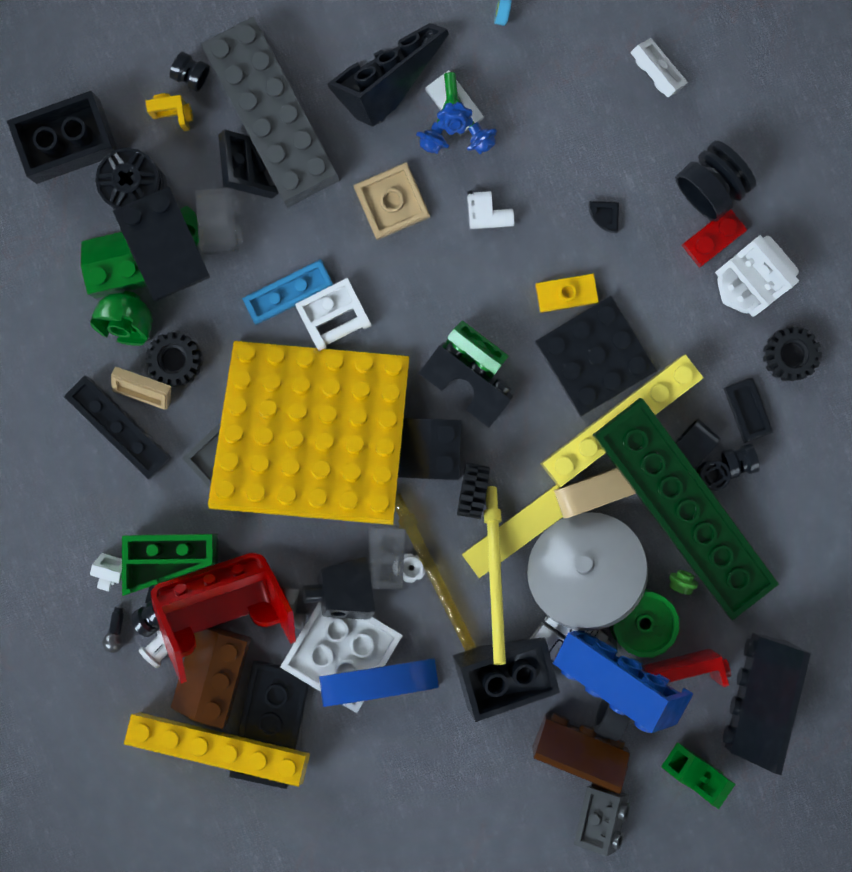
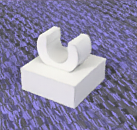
(108, 571)

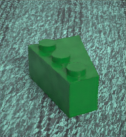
(163, 557)

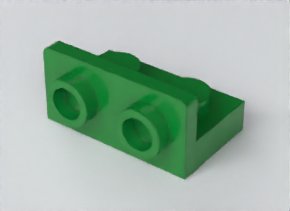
(477, 348)

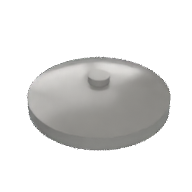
(588, 571)

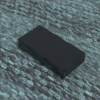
(748, 410)

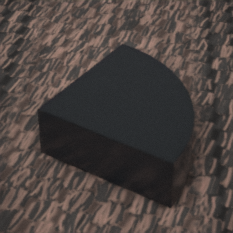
(605, 215)

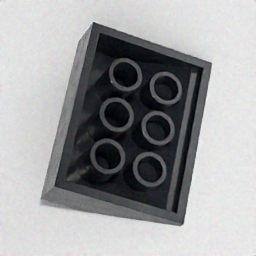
(766, 701)

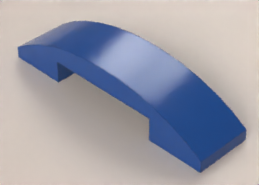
(378, 682)

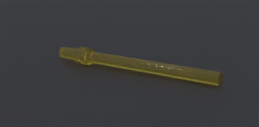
(408, 522)

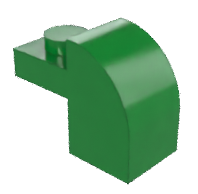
(698, 775)

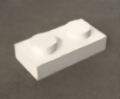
(659, 67)

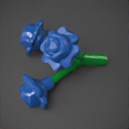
(455, 119)

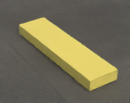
(517, 531)

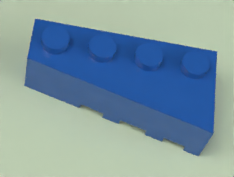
(621, 682)

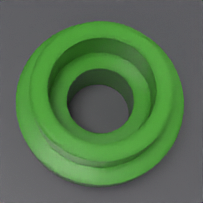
(683, 582)

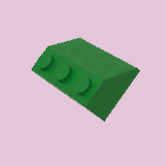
(109, 266)

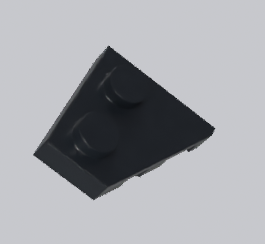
(242, 166)

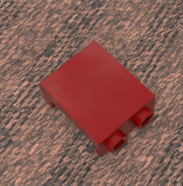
(692, 665)

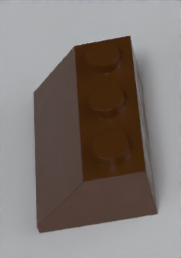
(212, 676)
(581, 752)

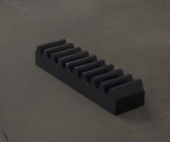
(117, 427)

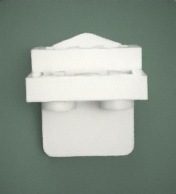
(756, 276)

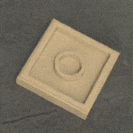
(391, 201)

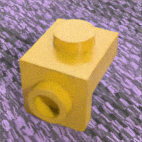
(166, 106)

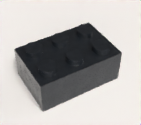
(62, 137)

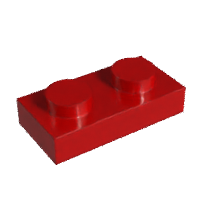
(714, 238)

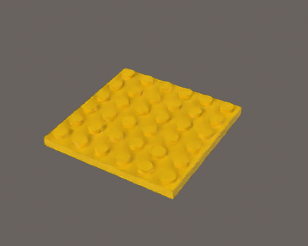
(310, 433)

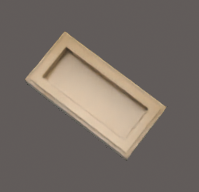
(141, 388)

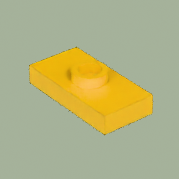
(566, 293)

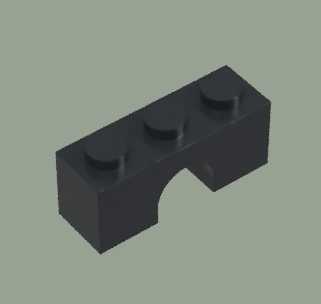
(489, 395)

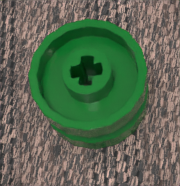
(660, 627)

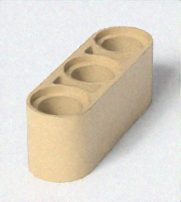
(592, 492)

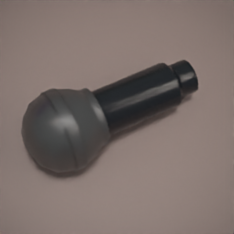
(113, 641)

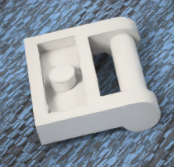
(329, 305)

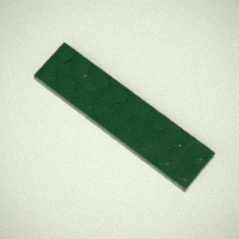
(685, 508)

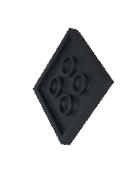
(595, 356)

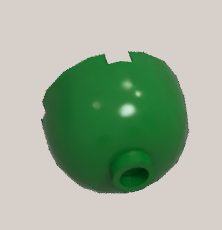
(124, 317)

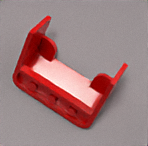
(215, 597)

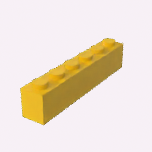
(217, 749)

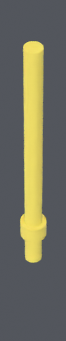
(492, 518)

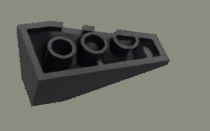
(381, 84)

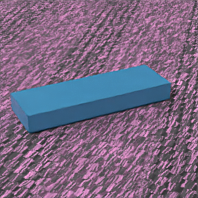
(287, 292)

